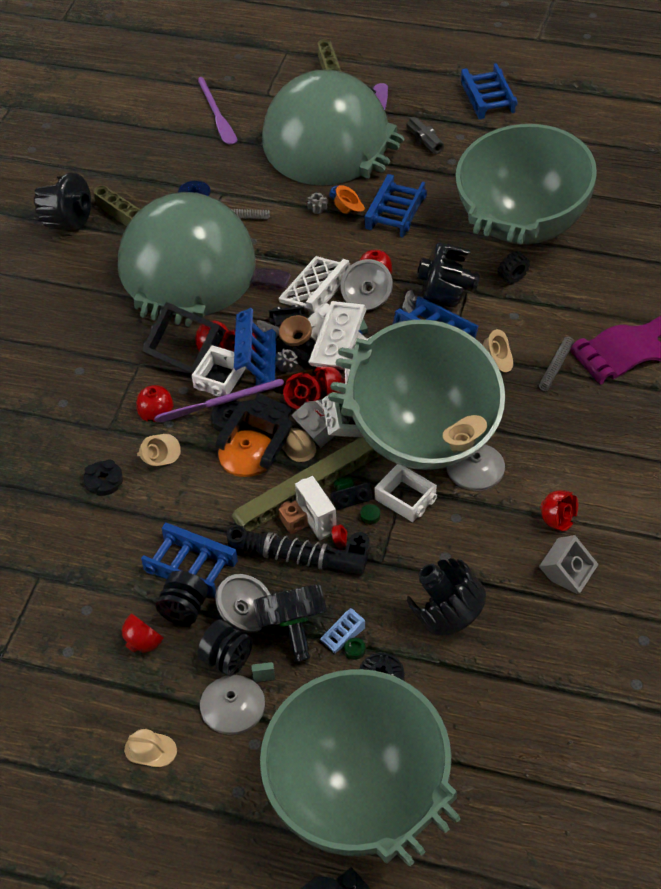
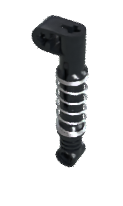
(314, 554)

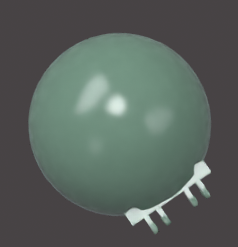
(327, 129)
(525, 182)
(185, 254)
(415, 385)
(358, 765)

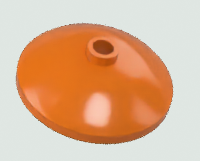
(244, 453)

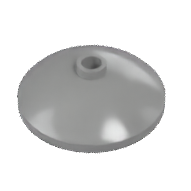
(363, 275)
(479, 471)
(240, 592)
(233, 714)

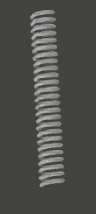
(253, 214)
(553, 361)

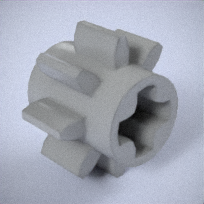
(317, 203)
(286, 360)

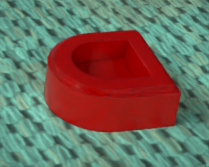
(339, 536)

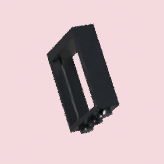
(213, 338)

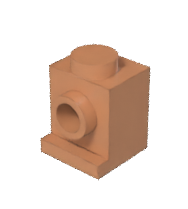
(293, 516)

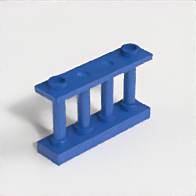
(476, 98)
(384, 196)
(434, 312)
(265, 348)
(190, 542)

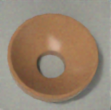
(292, 326)

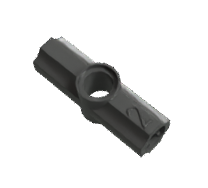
(425, 135)

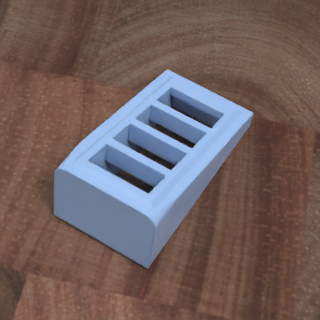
(356, 626)

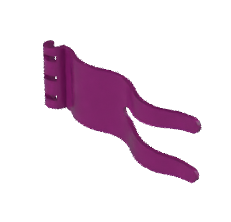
(619, 349)

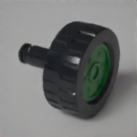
(290, 610)

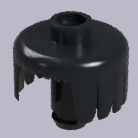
(64, 204)
(444, 276)
(454, 597)

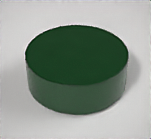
(343, 483)
(370, 514)
(354, 648)

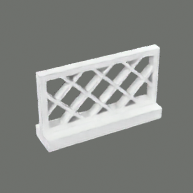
(325, 288)

